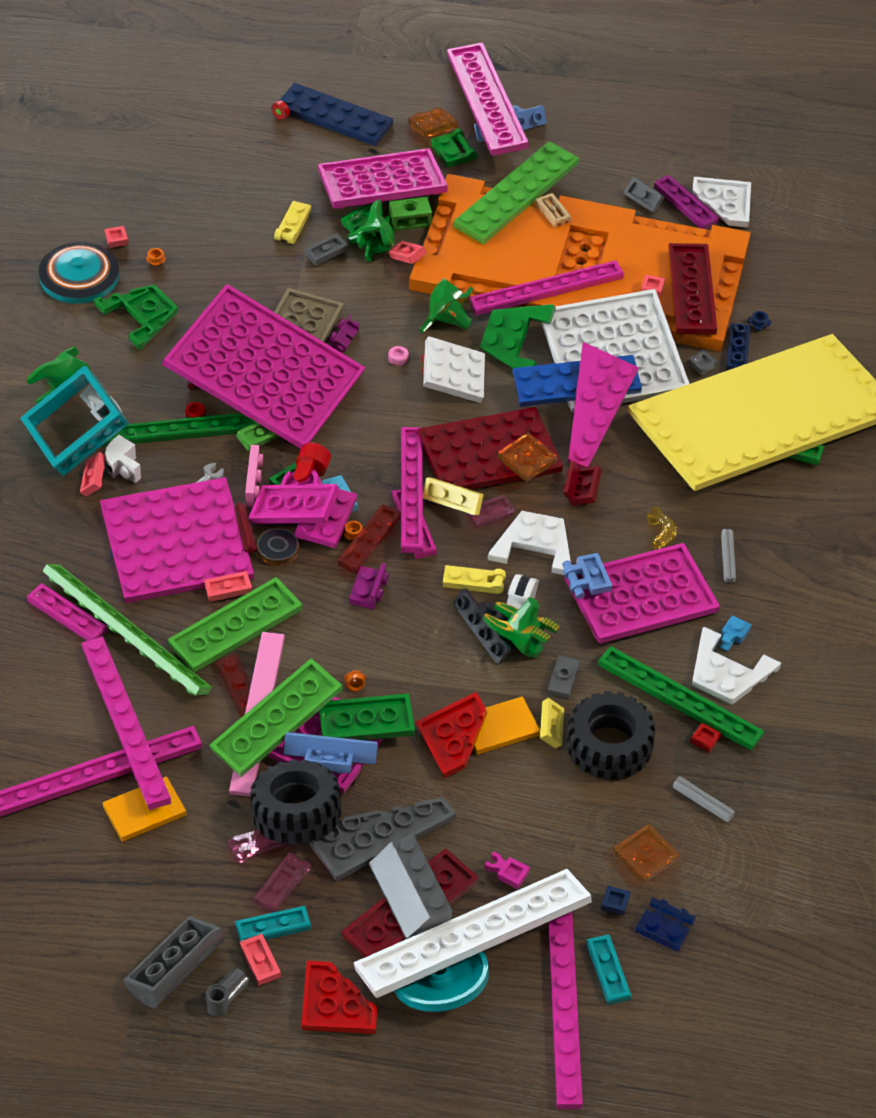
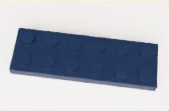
(336, 114)

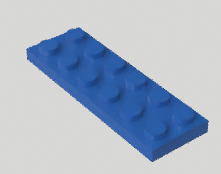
(555, 382)

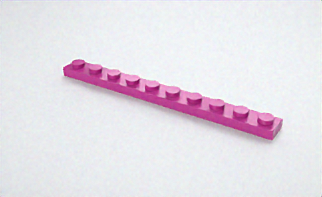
(126, 724)
(93, 772)
(565, 1013)

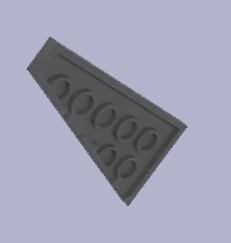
(365, 835)

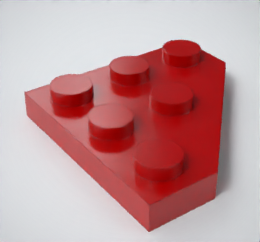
(453, 732)
(334, 1002)

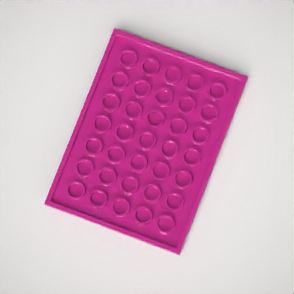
(264, 366)

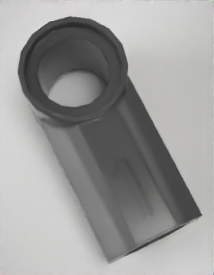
(226, 992)

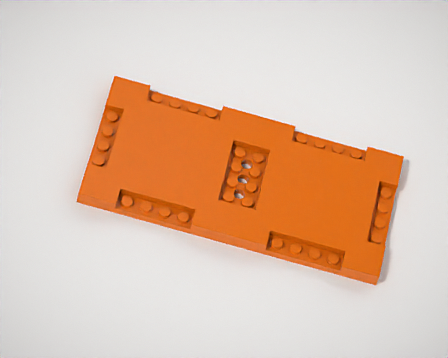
(536, 250)

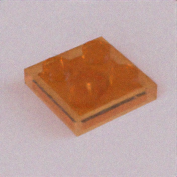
(432, 122)
(527, 457)
(646, 853)

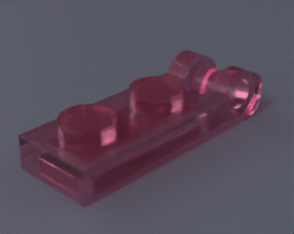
(251, 844)
(282, 883)

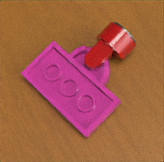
(301, 493)

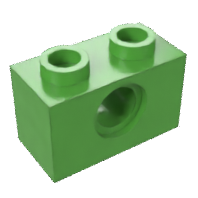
(410, 214)

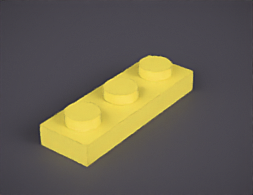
(452, 496)

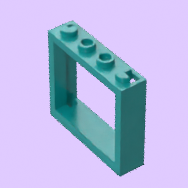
(91, 439)

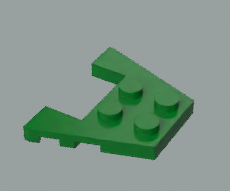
(147, 306)
(508, 330)

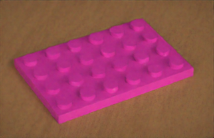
(382, 178)
(647, 594)

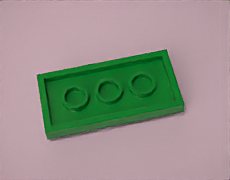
(368, 718)

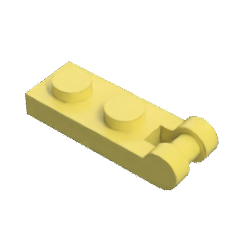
(293, 222)
(474, 579)

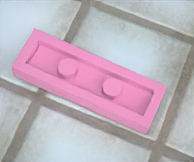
(253, 476)

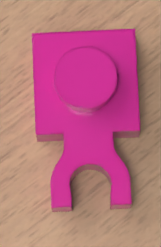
(510, 871)

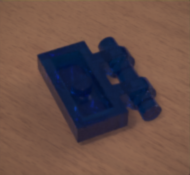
(662, 929)

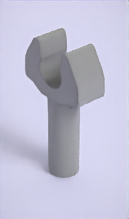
(208, 469)

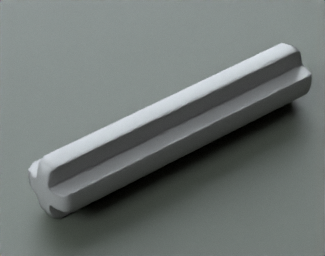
(728, 556)
(703, 799)

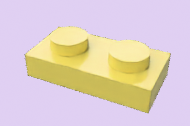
(552, 723)

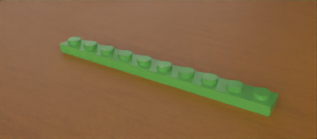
(130, 632)

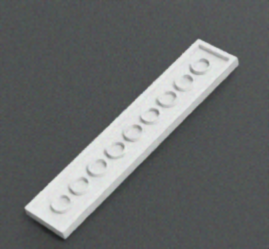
(472, 933)

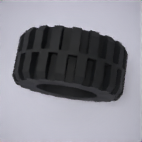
(606, 758)
(297, 821)

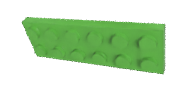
(235, 624)
(274, 716)

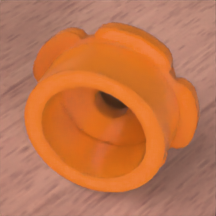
(156, 257)
(352, 530)
(354, 680)

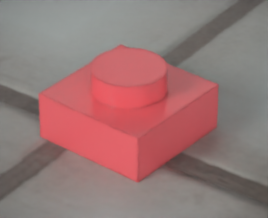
(116, 236)
(653, 282)

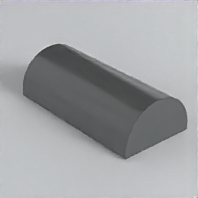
(173, 961)

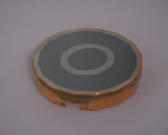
(277, 546)

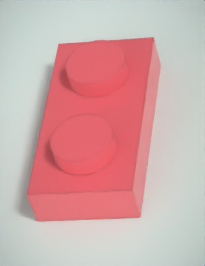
(407, 252)
(93, 474)
(227, 586)
(260, 959)

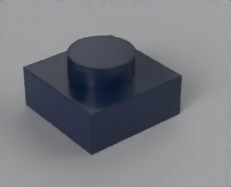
(615, 900)

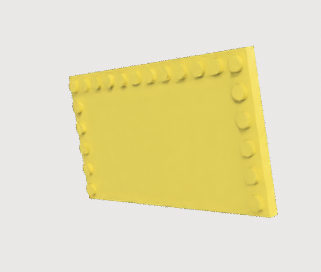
(760, 411)

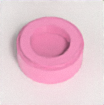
(398, 355)

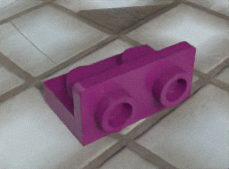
(369, 586)

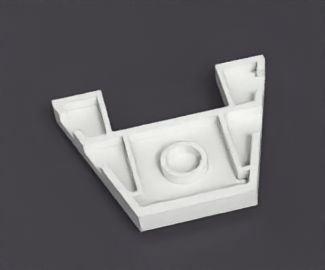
(536, 534)
(724, 677)

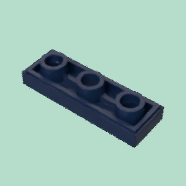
(737, 345)

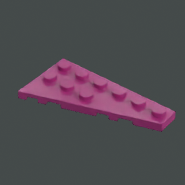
(599, 393)

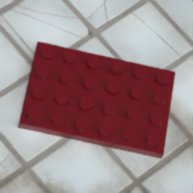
(468, 449)

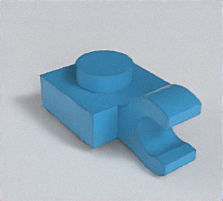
(734, 631)

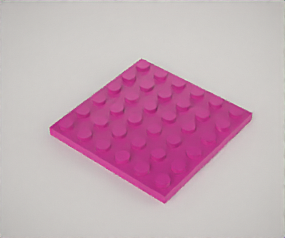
(174, 539)

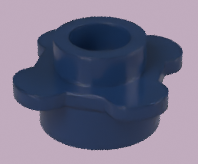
(759, 320)

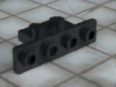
(473, 615)

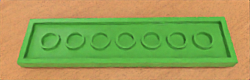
(516, 192)

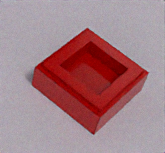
(705, 737)

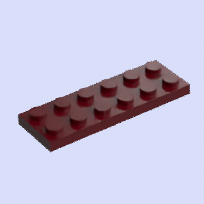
(692, 289)
(378, 927)

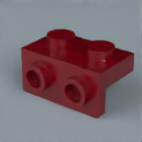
(582, 484)

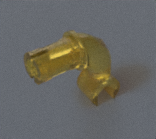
(668, 531)

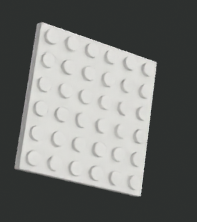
(621, 327)

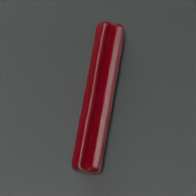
(245, 528)

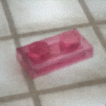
(492, 511)

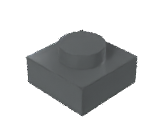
(702, 362)

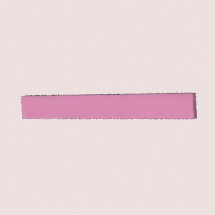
(262, 684)

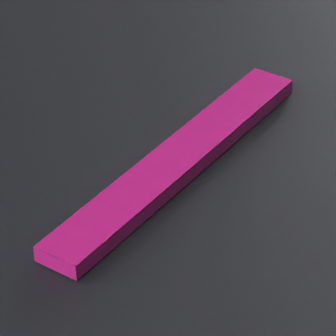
(546, 287)
(411, 491)

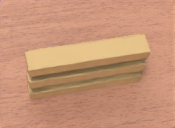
(550, 211)

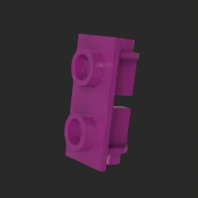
(346, 328)

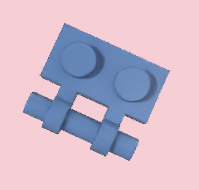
(593, 572)

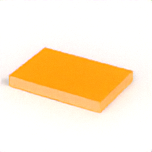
(506, 725)
(131, 815)

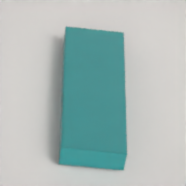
(274, 924)
(608, 969)

